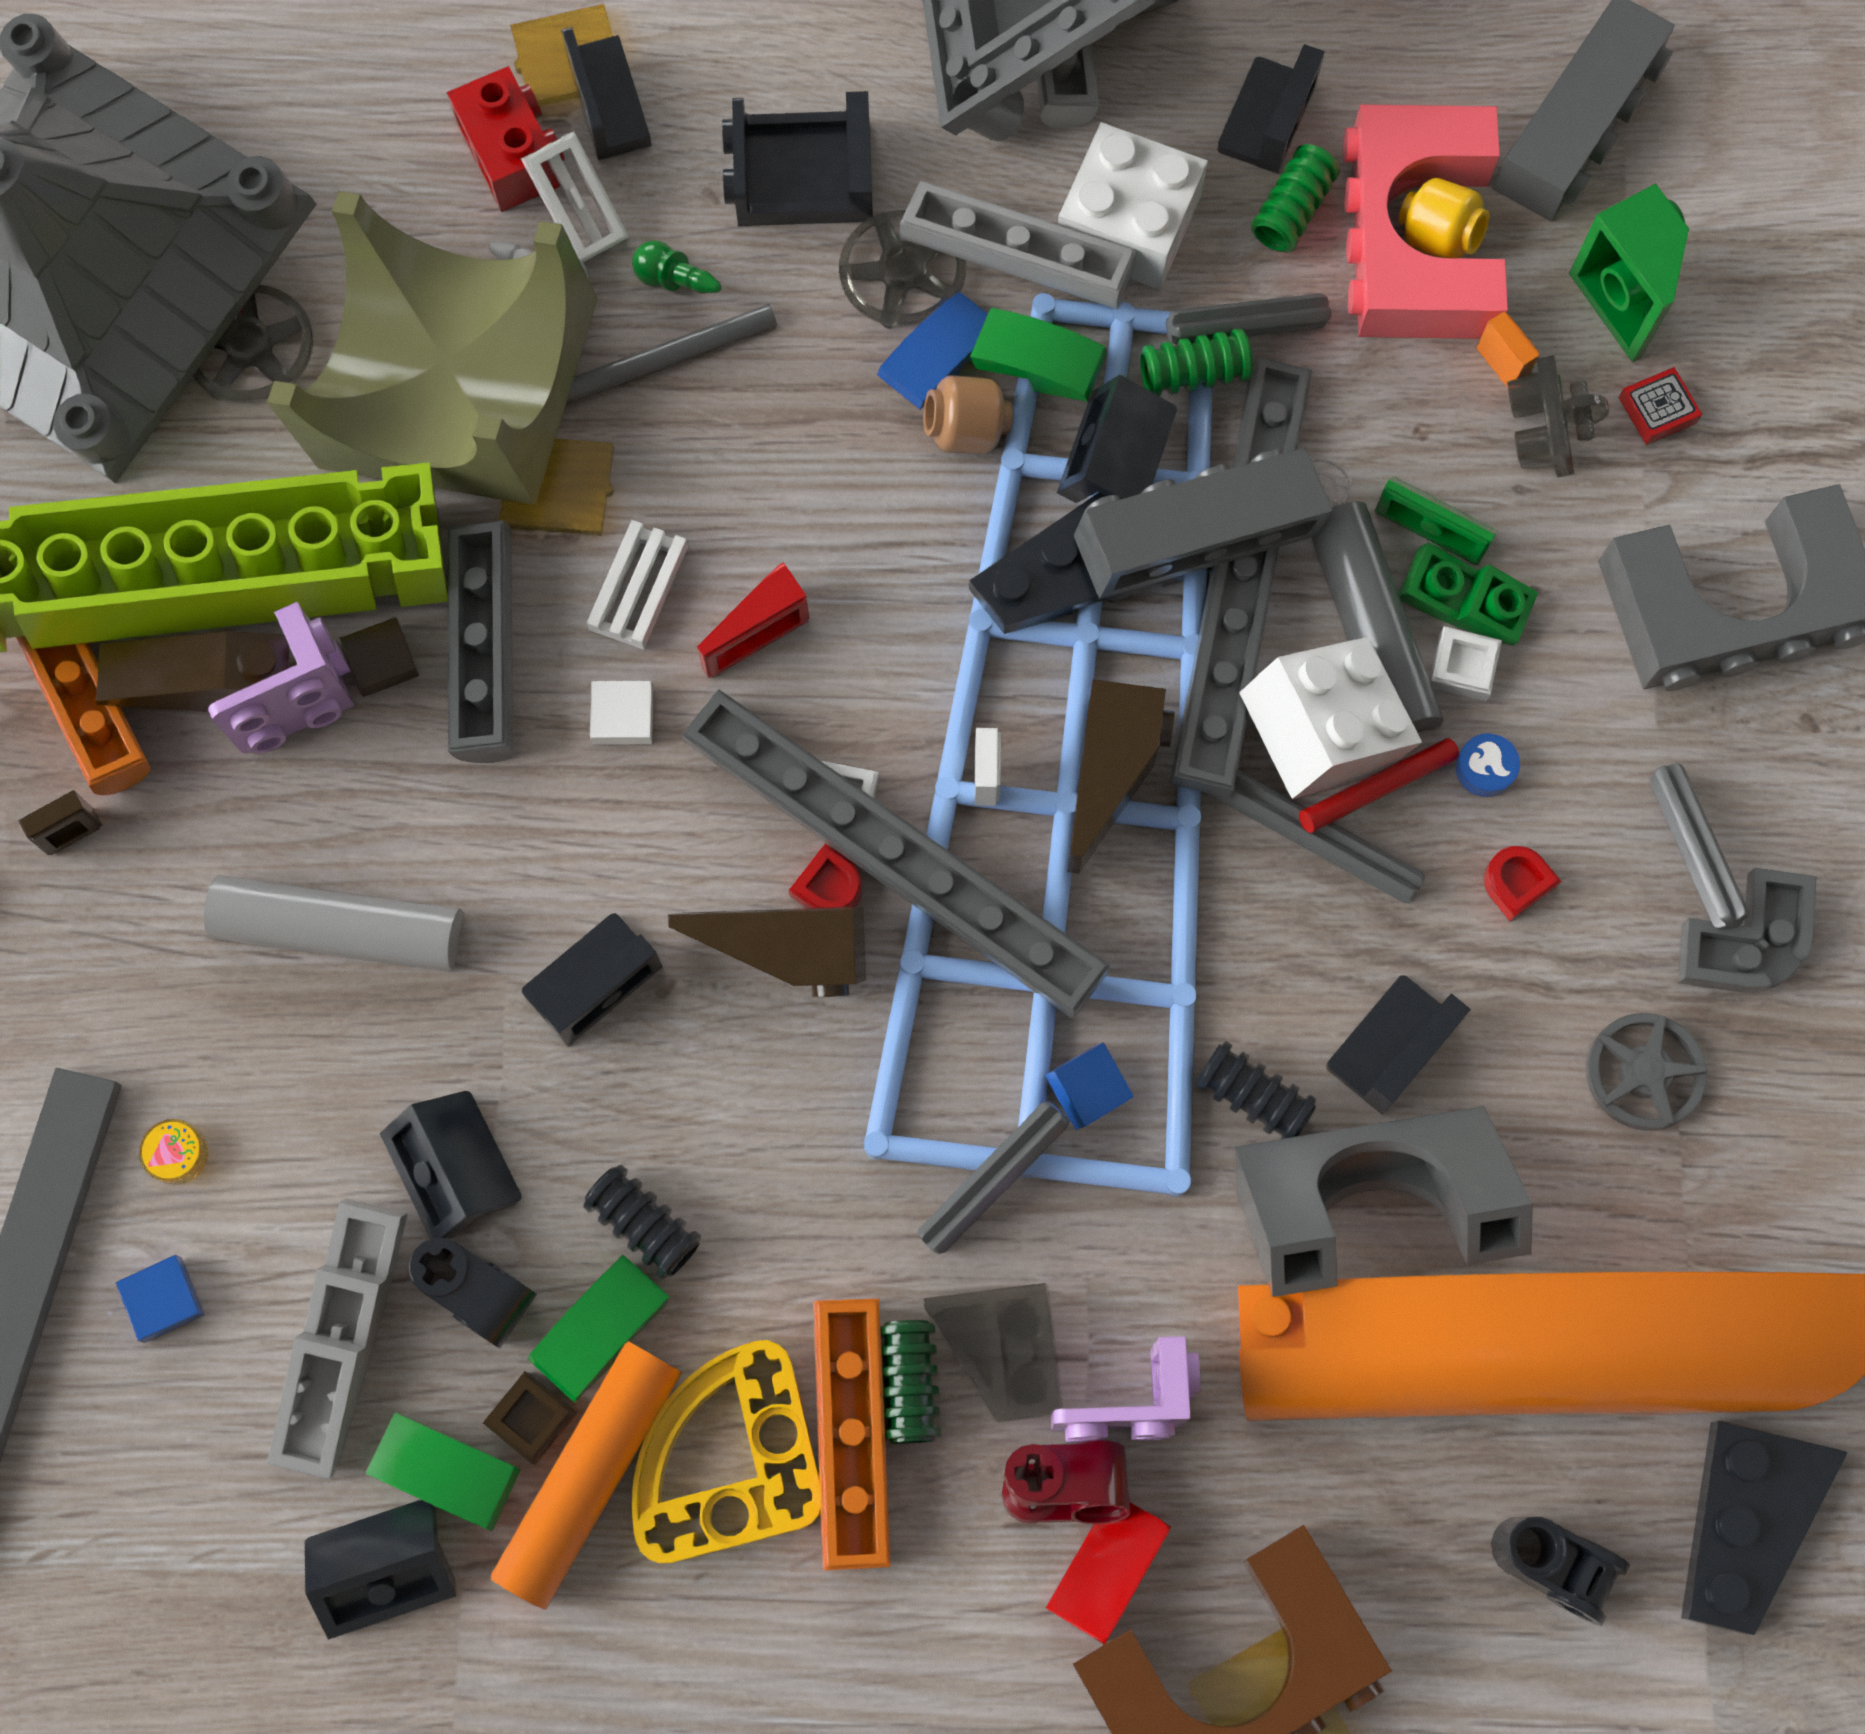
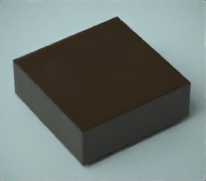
(379, 656)
(60, 823)
(529, 1418)

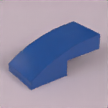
(934, 349)

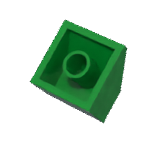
(1633, 266)

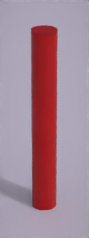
(1379, 785)

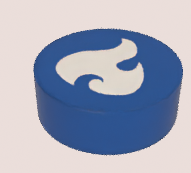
(1487, 765)

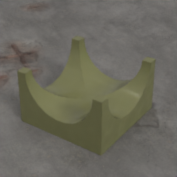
(445, 360)

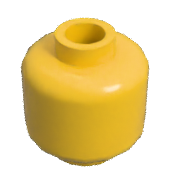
(1444, 219)

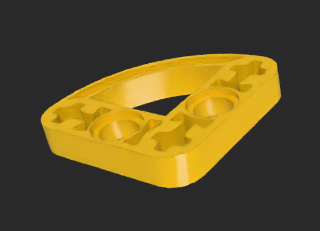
(757, 1493)

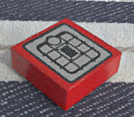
(1660, 405)

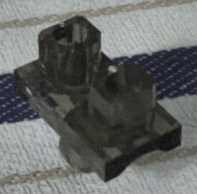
(1544, 393)

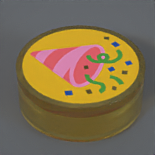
(173, 1152)

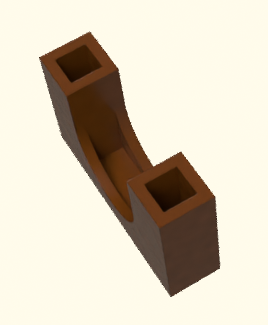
(1326, 1646)

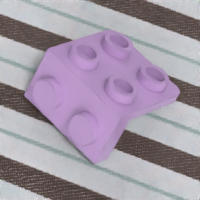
(294, 699)
(1173, 1382)

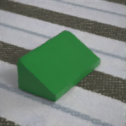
(1435, 520)

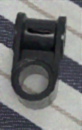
(479, 1293)
(1569, 1568)

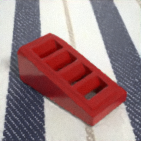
(758, 620)

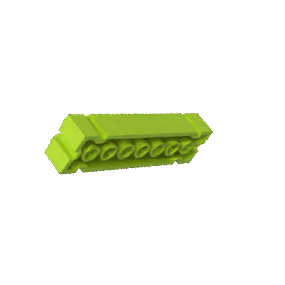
(218, 556)

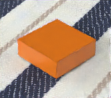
(1507, 348)

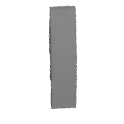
(337, 1339)

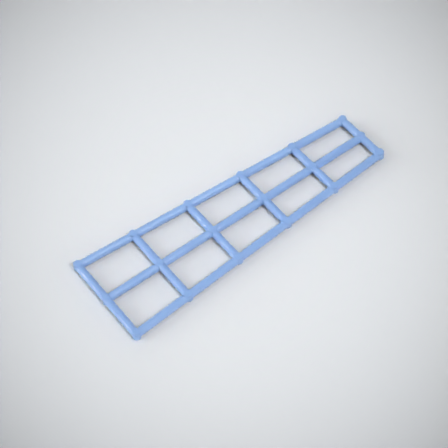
(1086, 638)

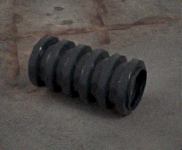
(1256, 1092)
(641, 1221)

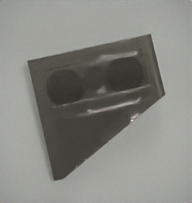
(1005, 1347)

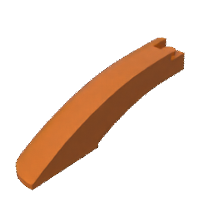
(1552, 1344)

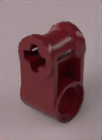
(1076, 1483)

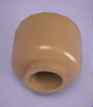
(967, 414)

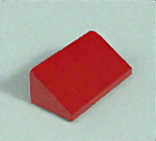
(1108, 1572)

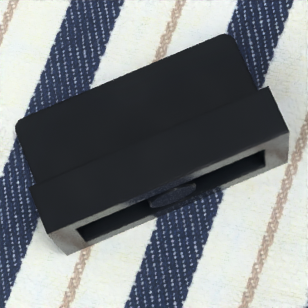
(607, 95)
(1270, 110)
(1117, 442)
(592, 978)
(1395, 1042)
(449, 1163)
(376, 1569)

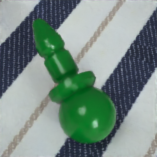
(659, 265)

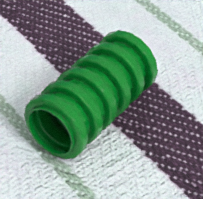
(1295, 198)
(1197, 362)

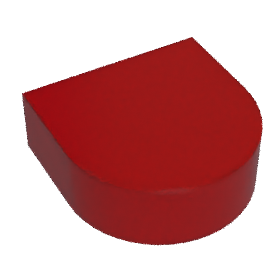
(1518, 880)
(828, 881)

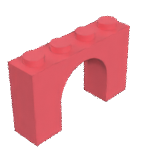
(1396, 286)

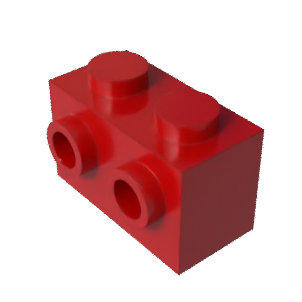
(501, 130)

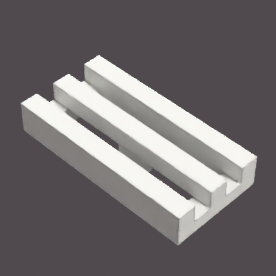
(551, 154)
(654, 541)

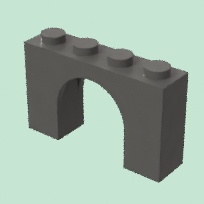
(1681, 636)
(1441, 1157)

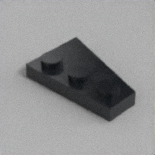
(1042, 578)
(1750, 1521)

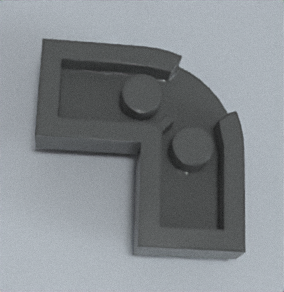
(1764, 949)

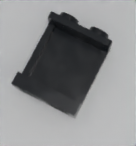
(799, 165)

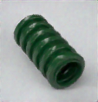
(909, 1381)

